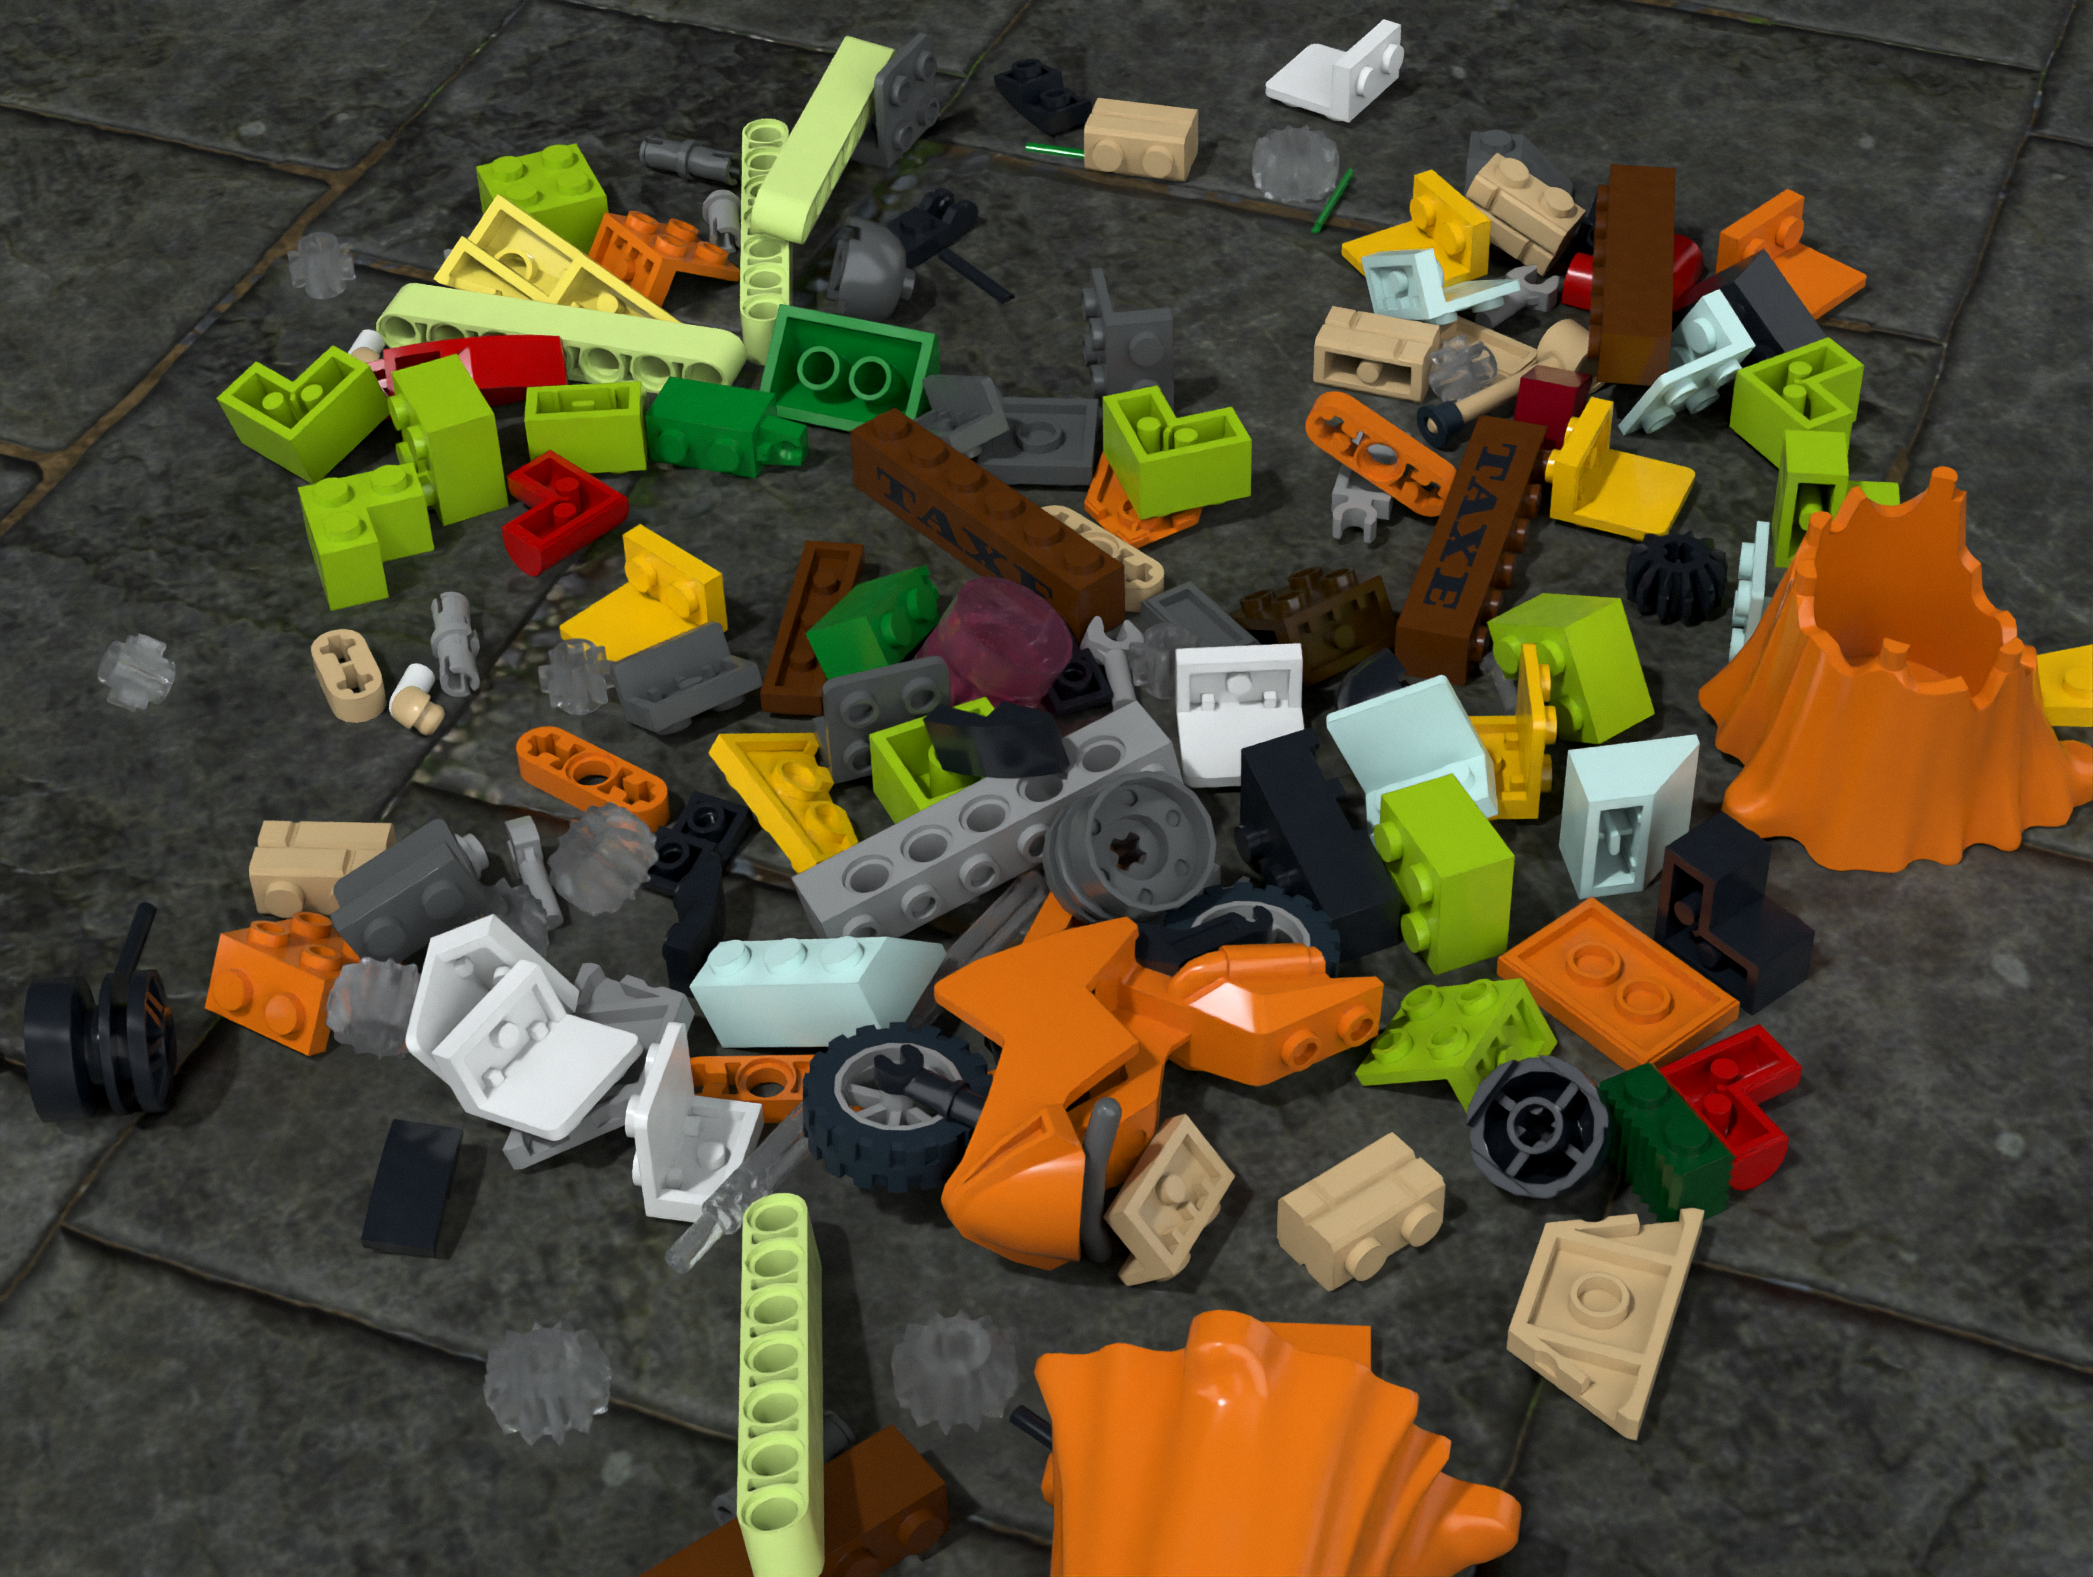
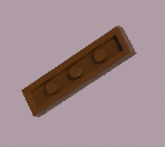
(794, 673)

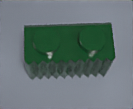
(1665, 1146)

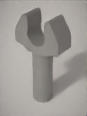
(1532, 296)
(1114, 657)
(529, 865)

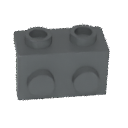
(963, 411)
(682, 679)

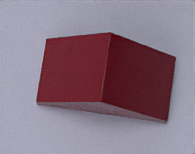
(1551, 399)

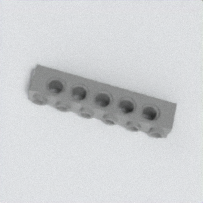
(972, 836)

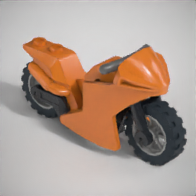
(1080, 1055)

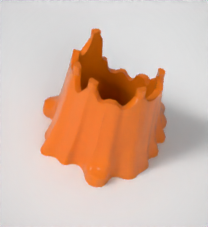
(1891, 698)
(1252, 1465)

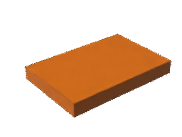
(1618, 987)

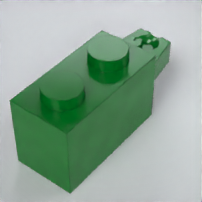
(721, 429)
(876, 623)

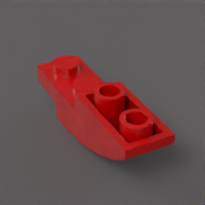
(498, 364)

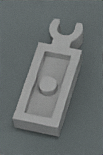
(1358, 500)

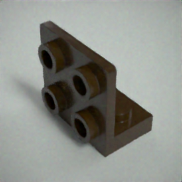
(1332, 614)

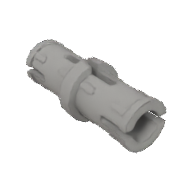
(455, 644)

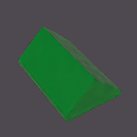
(846, 368)

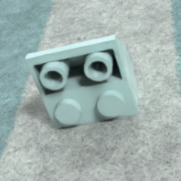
(1624, 810)

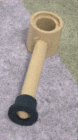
(1561, 347)

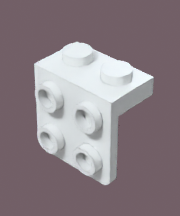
(1341, 81)
(1232, 702)
(460, 972)
(531, 1061)
(684, 1139)

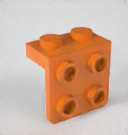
(280, 978)

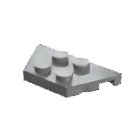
(624, 1006)

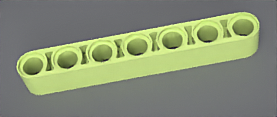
(820, 143)
(764, 259)
(595, 342)
(781, 1391)

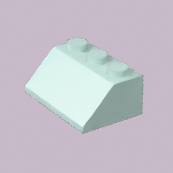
(811, 988)

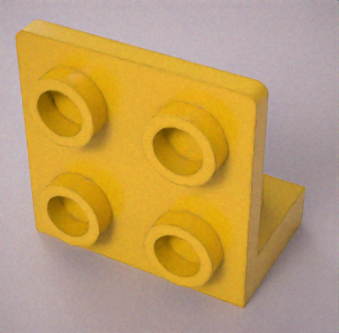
(1439, 221)
(663, 598)

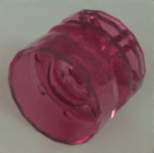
(1000, 643)

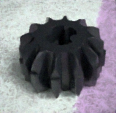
(1676, 576)

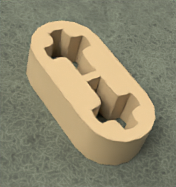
(358, 671)

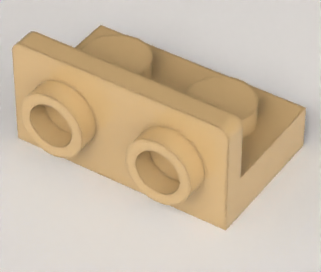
(1168, 1201)

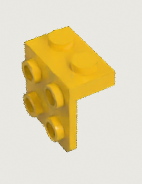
(1609, 486)
(1520, 741)

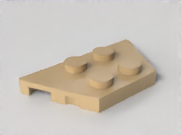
(1604, 1309)

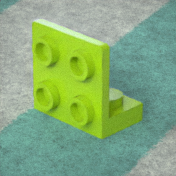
(1458, 1035)

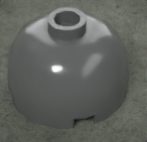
(869, 272)

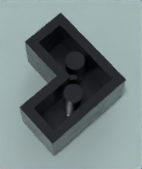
(1762, 303)
(1723, 922)

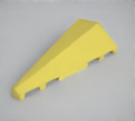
(528, 261)

